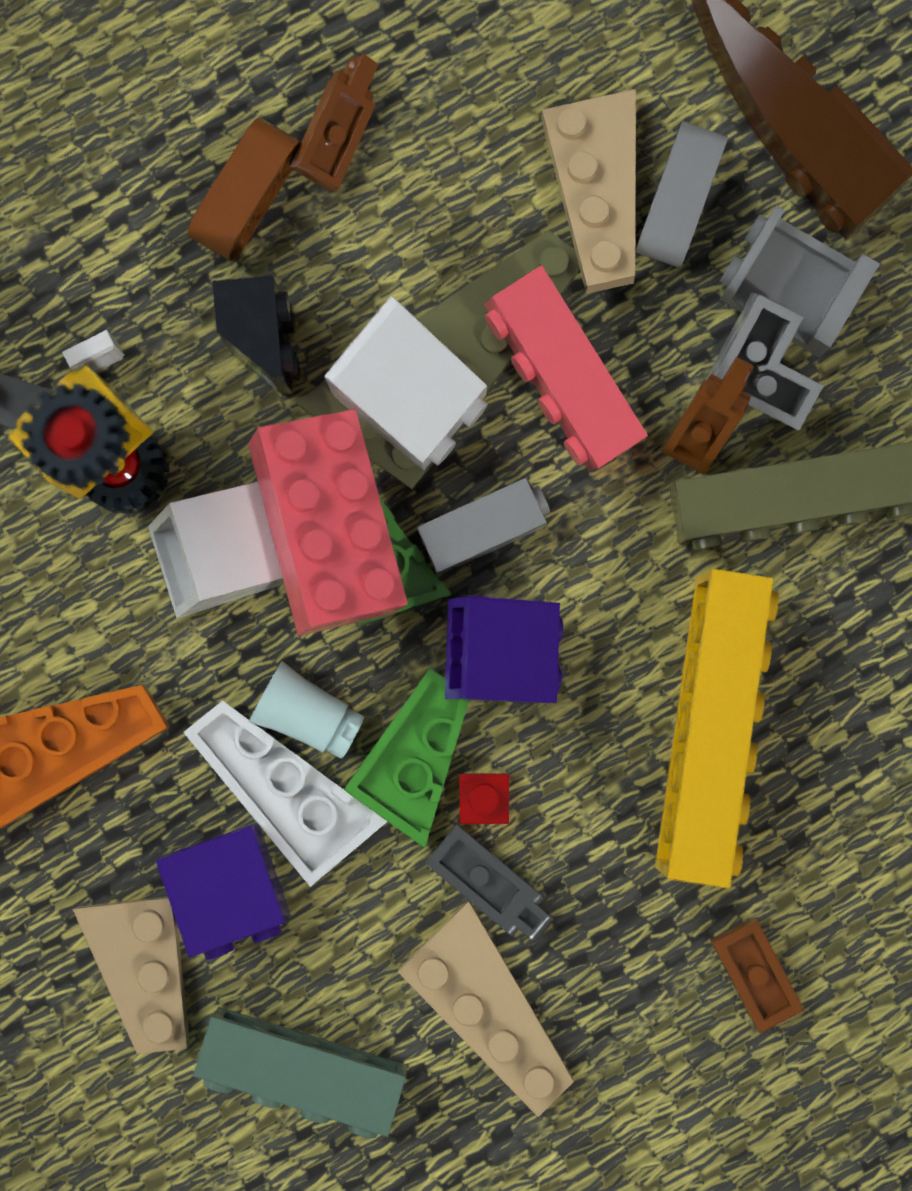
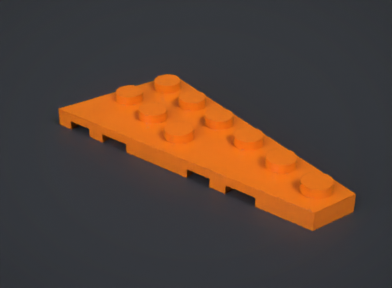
(67, 742)

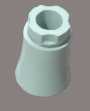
(306, 713)

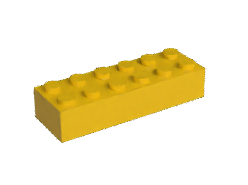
(715, 728)

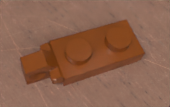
(337, 125)
(710, 418)

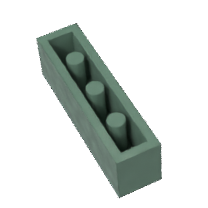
(300, 1072)

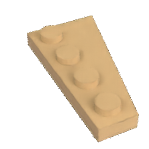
(596, 175)
(482, 1002)

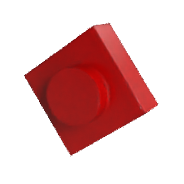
(484, 798)

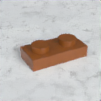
(757, 975)

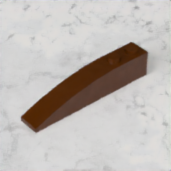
(811, 133)

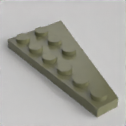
(464, 331)

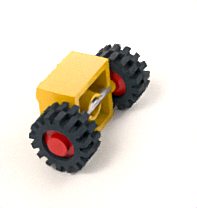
(92, 444)

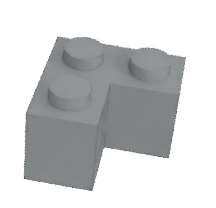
(761, 340)

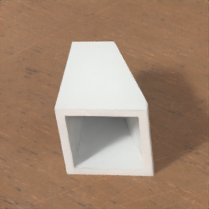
(407, 385)
(215, 548)

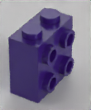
(503, 650)
(224, 892)

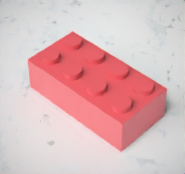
(326, 521)

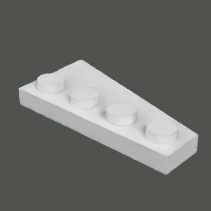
(290, 799)

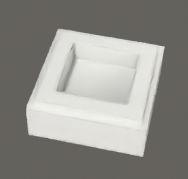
(94, 352)

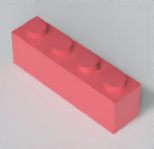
(564, 369)

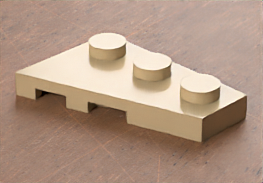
(142, 968)

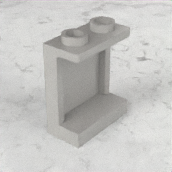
(799, 276)

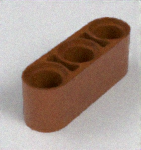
(244, 189)

